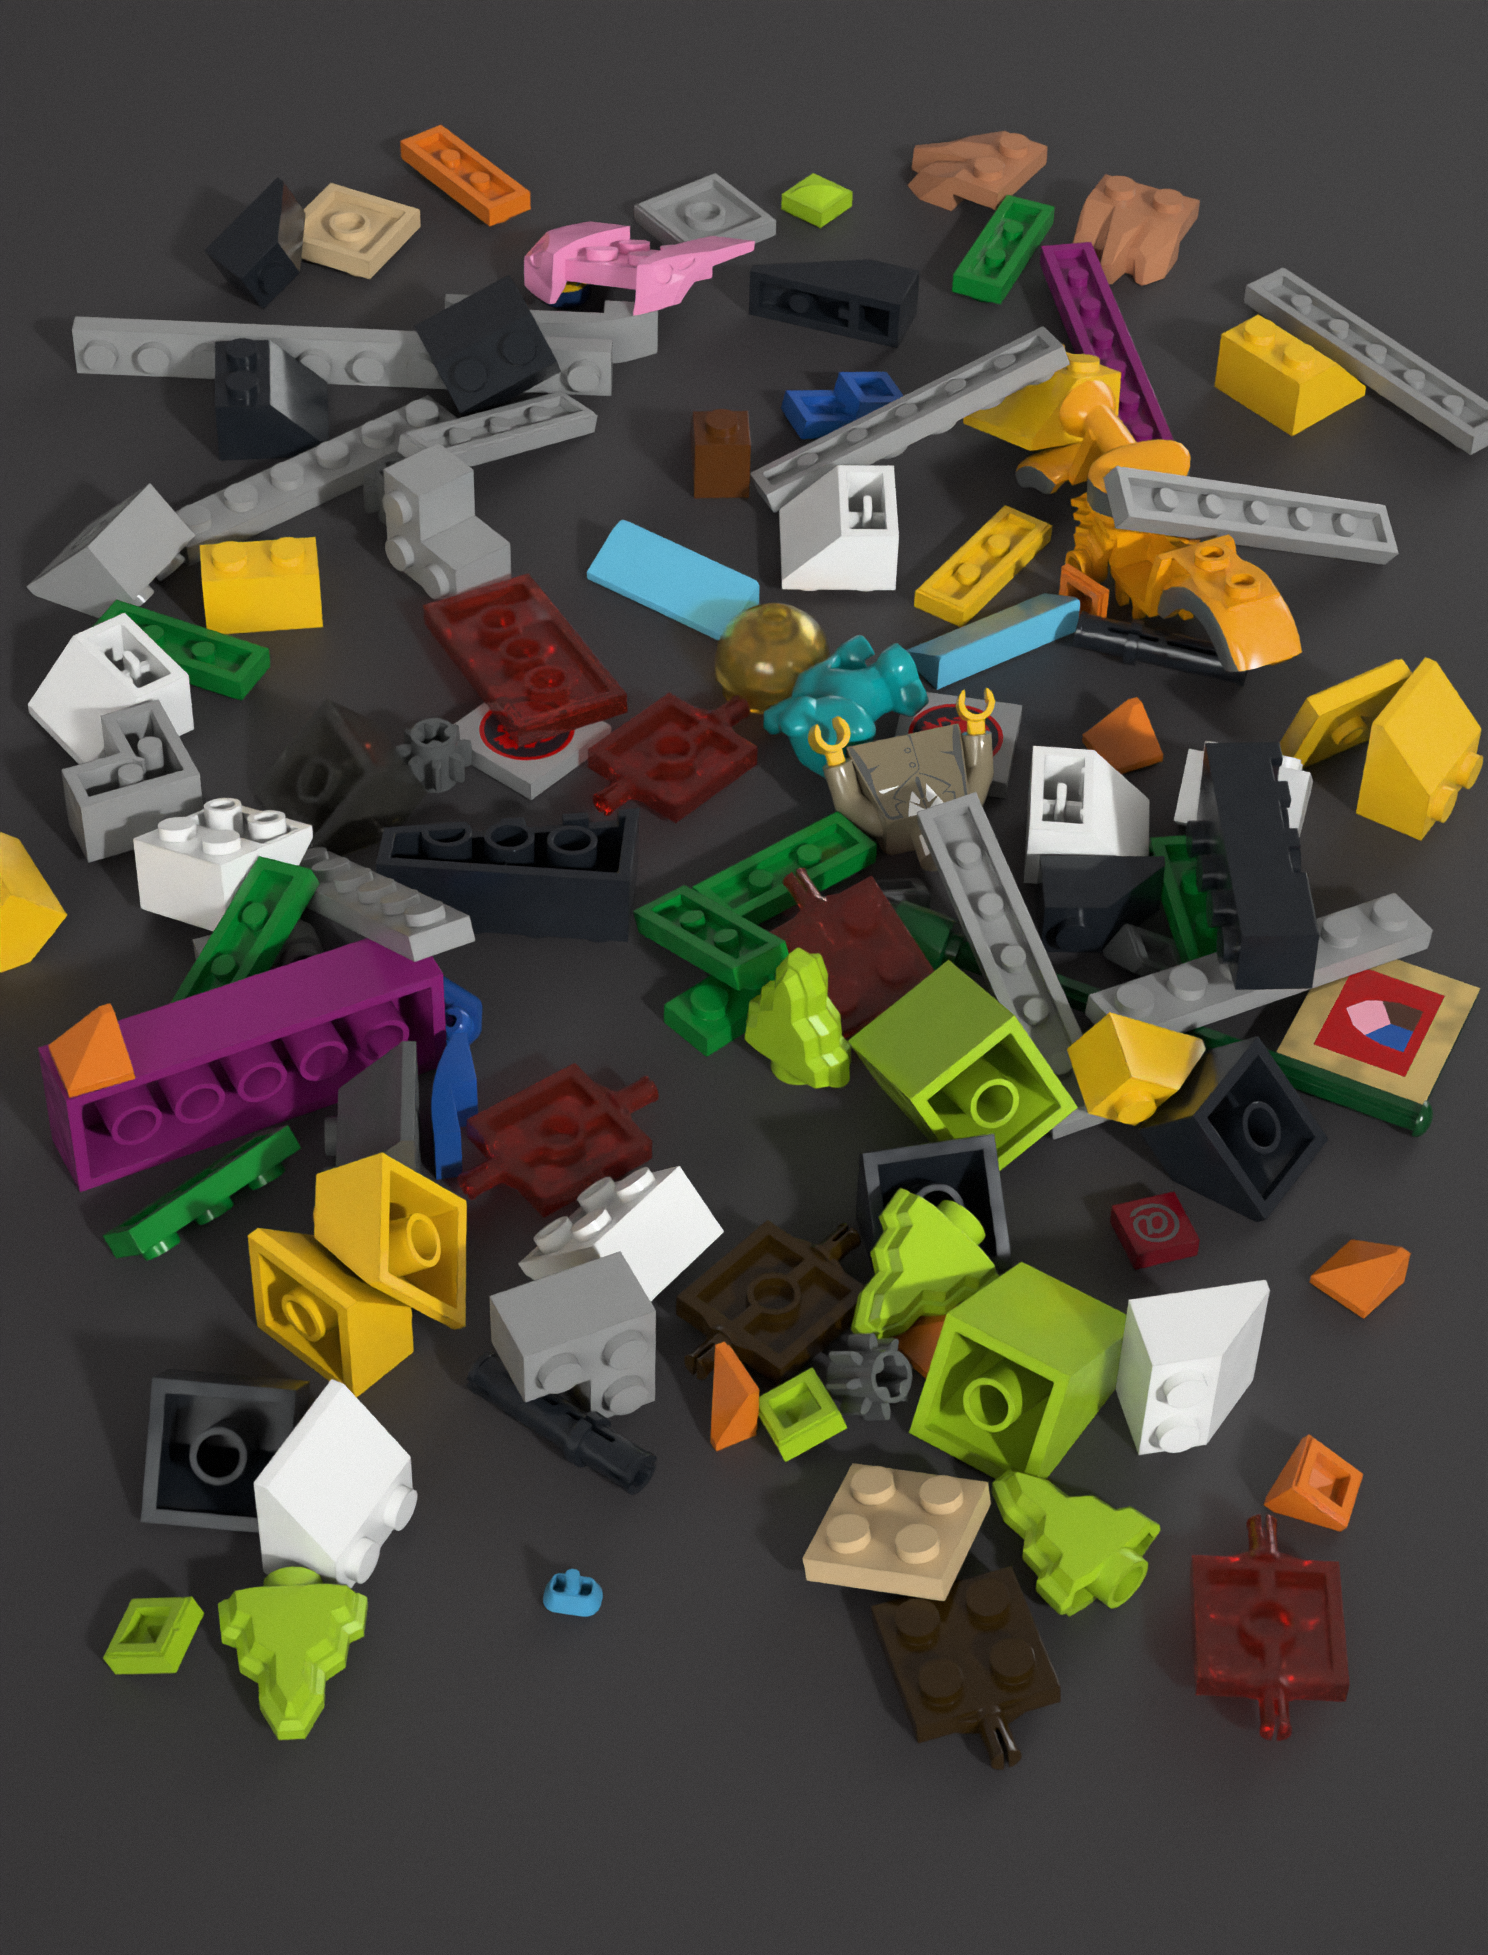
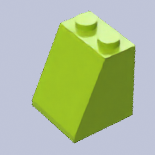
(963, 1065)
(1019, 1373)

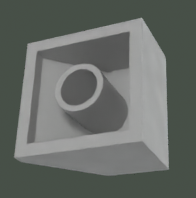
(116, 556)

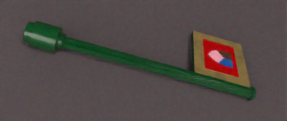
(1356, 1041)

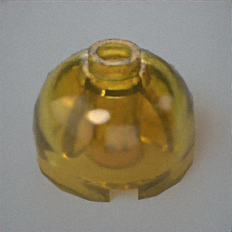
(766, 652)

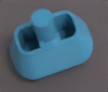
(572, 1594)

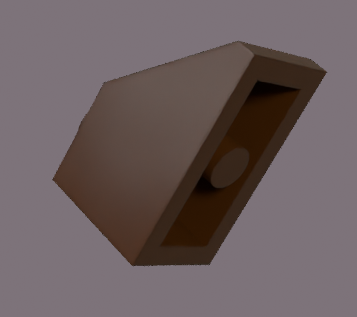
(720, 453)

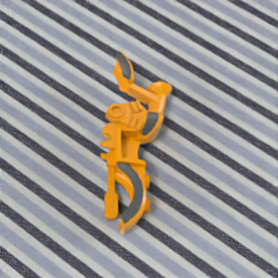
(1158, 571)

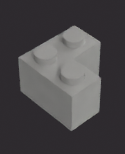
(436, 528)
(134, 786)
(580, 1333)

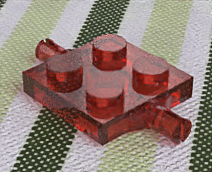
(672, 756)
(862, 944)
(559, 1138)
(1268, 1628)

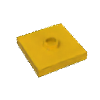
(1342, 714)

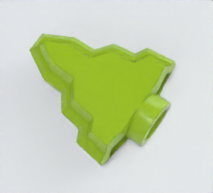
(800, 1025)
(921, 1265)
(1075, 1542)
(291, 1642)

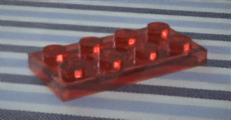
(525, 660)

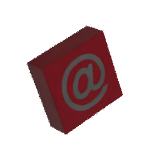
(1154, 1230)

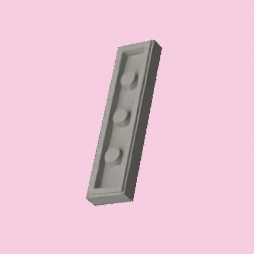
(505, 429)

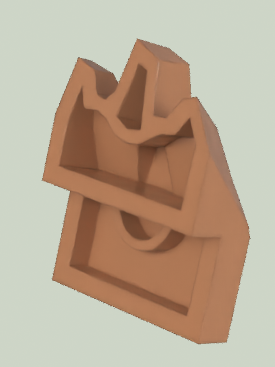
(975, 169)
(1135, 227)

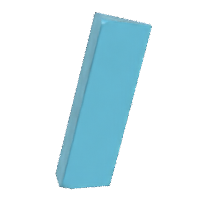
(672, 579)
(996, 638)

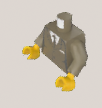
(894, 778)

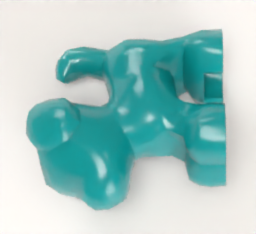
(848, 690)

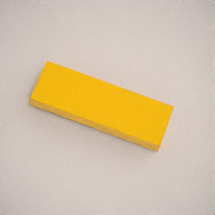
(983, 566)

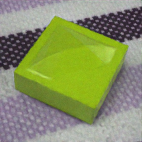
(816, 200)
(799, 1414)
(153, 1635)

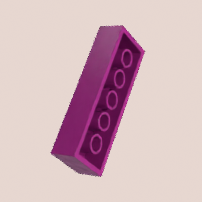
(246, 1058)

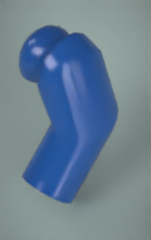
(462, 1011)

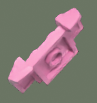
(607, 257)

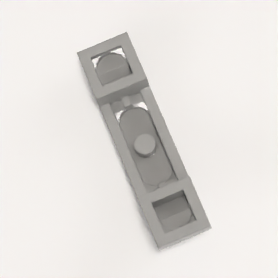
(631, 335)

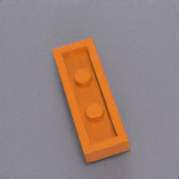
(465, 175)

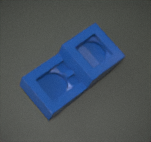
(824, 411)
(452, 1103)

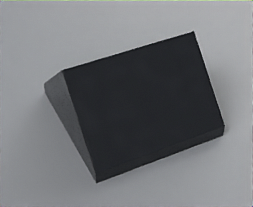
(938, 1171)

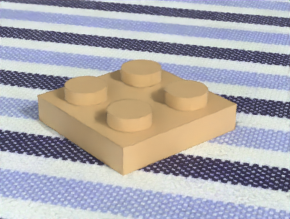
(355, 230)
(897, 1531)

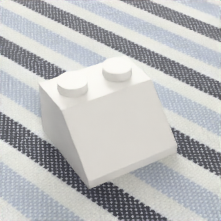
(1188, 1362)
(333, 1492)

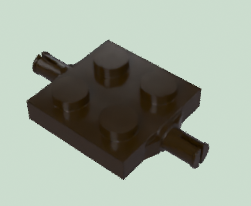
(772, 1301)
(968, 1661)

